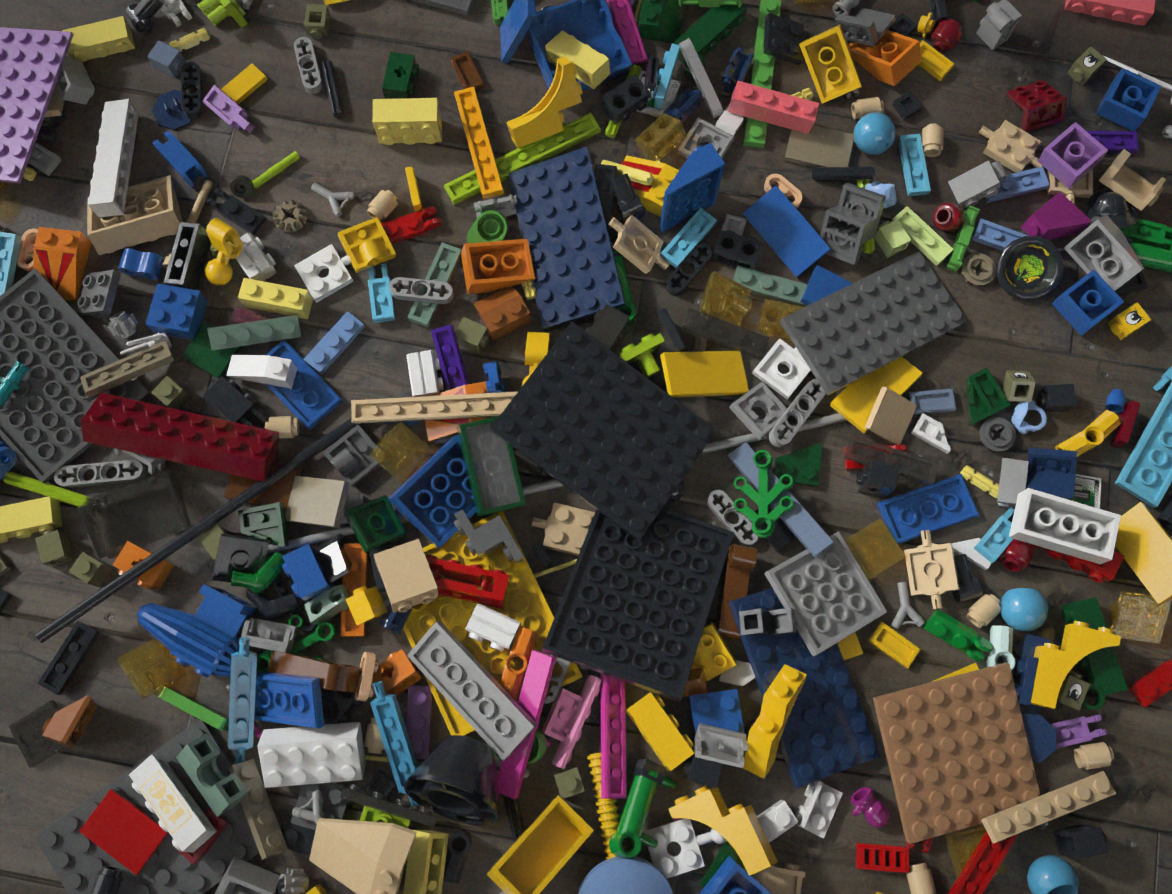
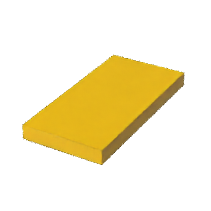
(704, 373)
(860, 396)
(1147, 551)

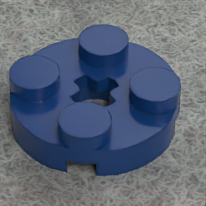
(494, 373)

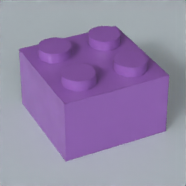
(1072, 155)

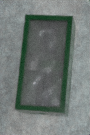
(490, 468)

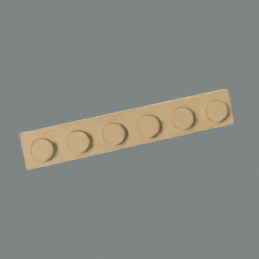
(1048, 807)

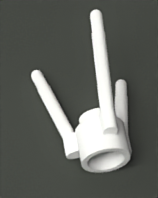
(146, 342)

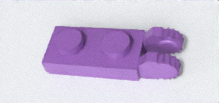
(1076, 730)

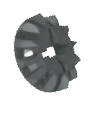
(1007, 434)

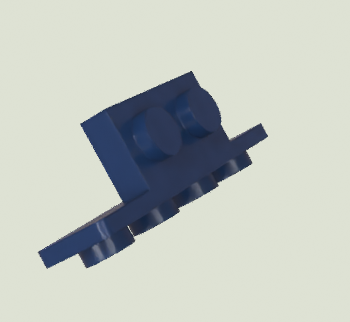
(1026, 673)

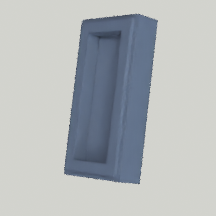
(933, 401)

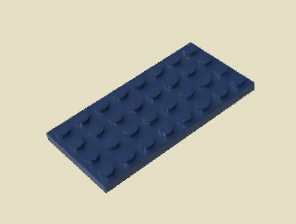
(567, 239)
(827, 720)

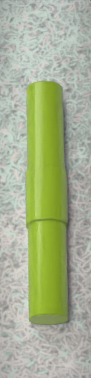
(275, 170)

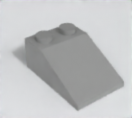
(1106, 251)
(247, 879)

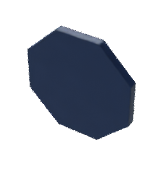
(169, 111)
(1040, 736)

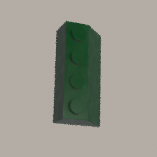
(660, 20)

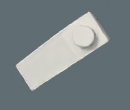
(263, 369)

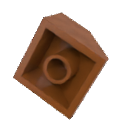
(503, 312)

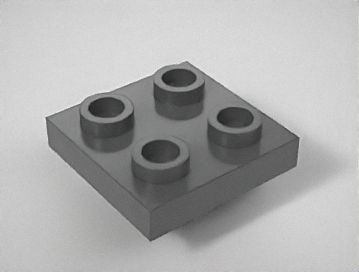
(98, 294)
(352, 456)

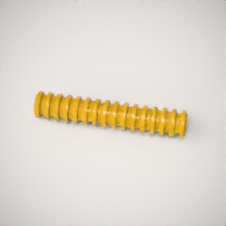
(607, 807)

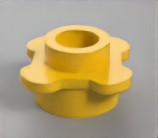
(926, 24)

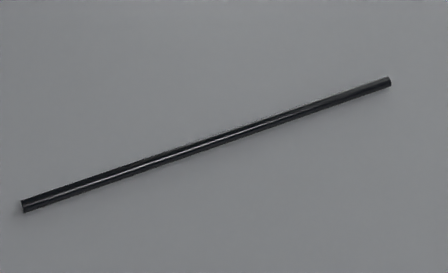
(193, 532)

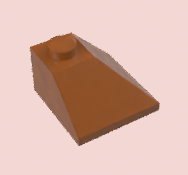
(70, 722)

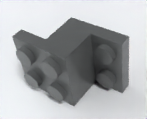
(852, 222)
(488, 537)

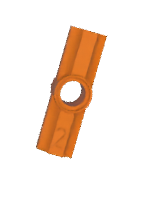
(522, 647)

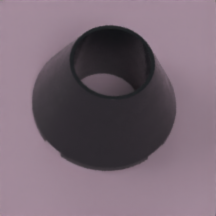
(458, 781)

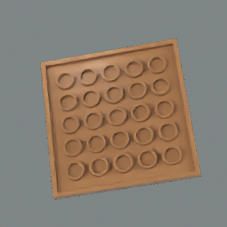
(956, 751)

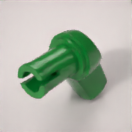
(263, 578)

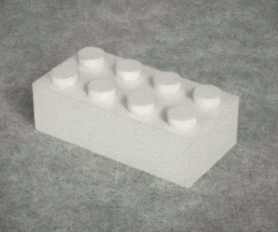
(1065, 526)
(312, 755)

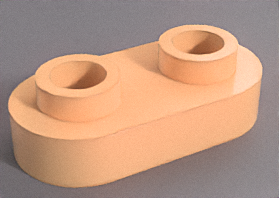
(786, 188)
(26, 250)
(369, 666)

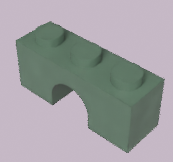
(200, 764)

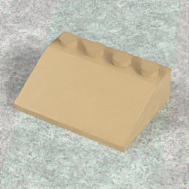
(148, 215)

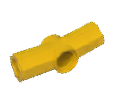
(1097, 430)

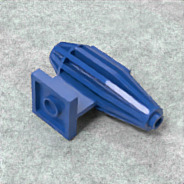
(201, 638)

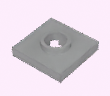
(705, 132)
(760, 397)

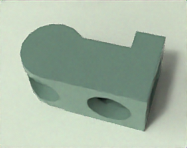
(327, 604)

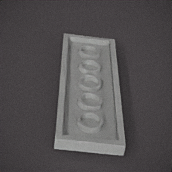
(472, 690)

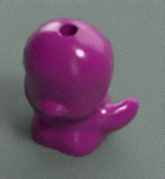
(873, 809)

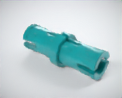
(11, 381)

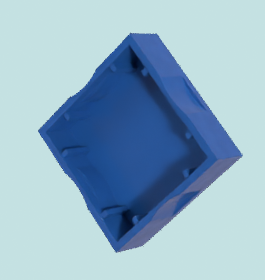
(587, 22)

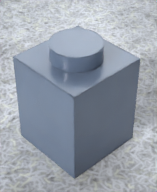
(166, 59)

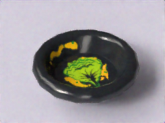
(1029, 268)

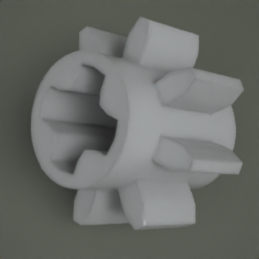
(122, 324)
(293, 882)

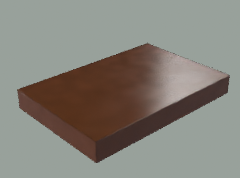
(276, 493)

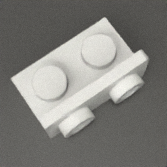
(818, 808)

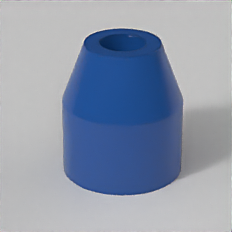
(1116, 401)

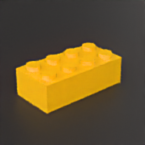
(541, 850)

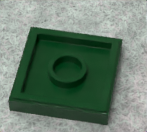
(211, 361)
(375, 523)

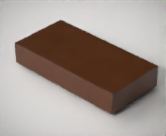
(467, 71)

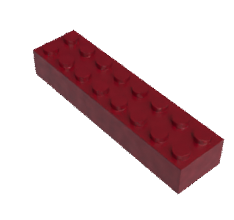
(180, 436)

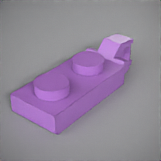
(227, 109)

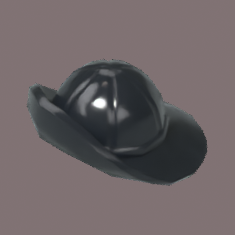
(1113, 205)

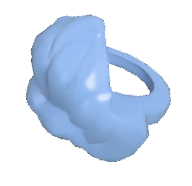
(884, 189)
(1019, 414)

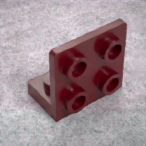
(1040, 104)

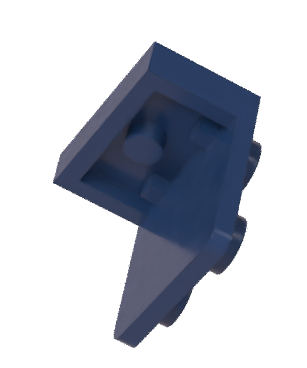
(1052, 472)

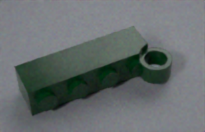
(710, 30)
(1101, 666)

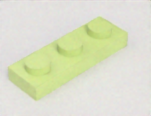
(923, 236)

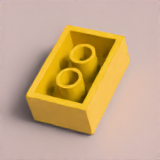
(660, 731)

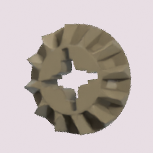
(290, 224)
(986, 265)

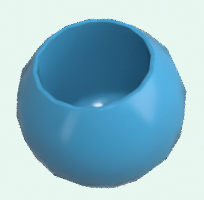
(874, 133)
(1024, 609)
(1052, 876)

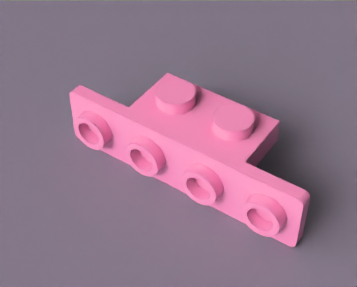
(568, 717)

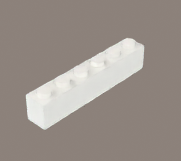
(113, 158)

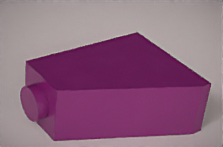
(1056, 219)

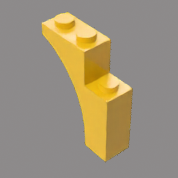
(547, 116)
(1055, 664)
(769, 726)
(738, 827)

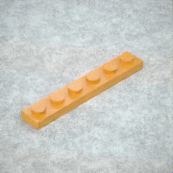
(478, 143)

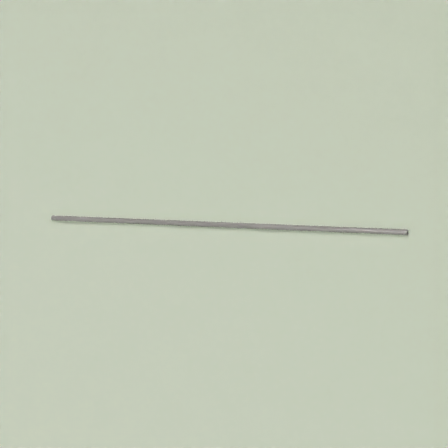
(553, 483)

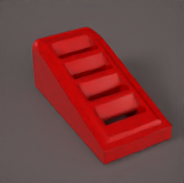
(903, 857)

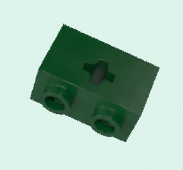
(400, 76)

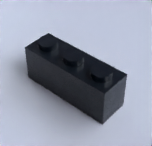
(187, 256)

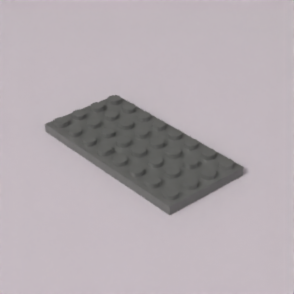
(872, 322)

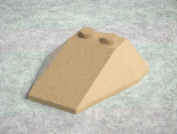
(363, 853)

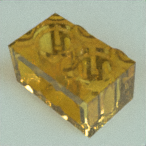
(660, 137)
(778, 311)

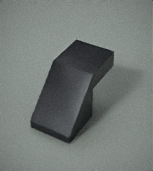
(333, 558)
(767, 623)

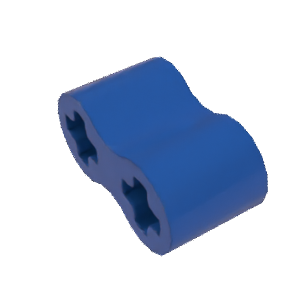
(141, 264)

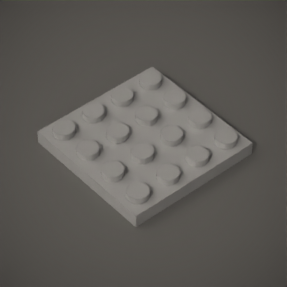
(827, 594)

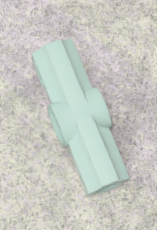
(1002, 639)

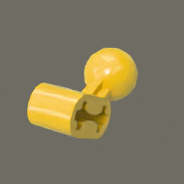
(229, 244)
(536, 349)

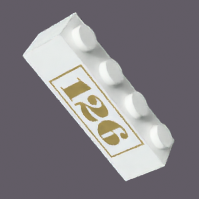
(172, 804)

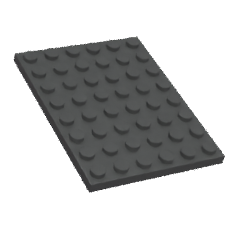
(59, 347)
(168, 871)

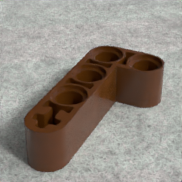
(734, 586)
(332, 675)

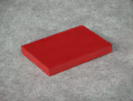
(124, 831)

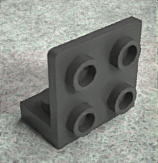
(865, 26)

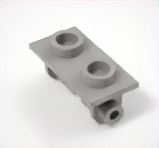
(503, 204)

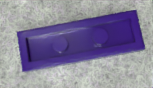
(1117, 141)
(450, 357)

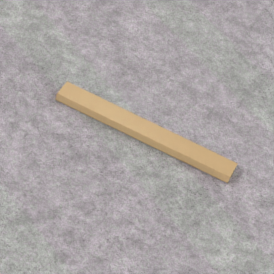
(430, 407)

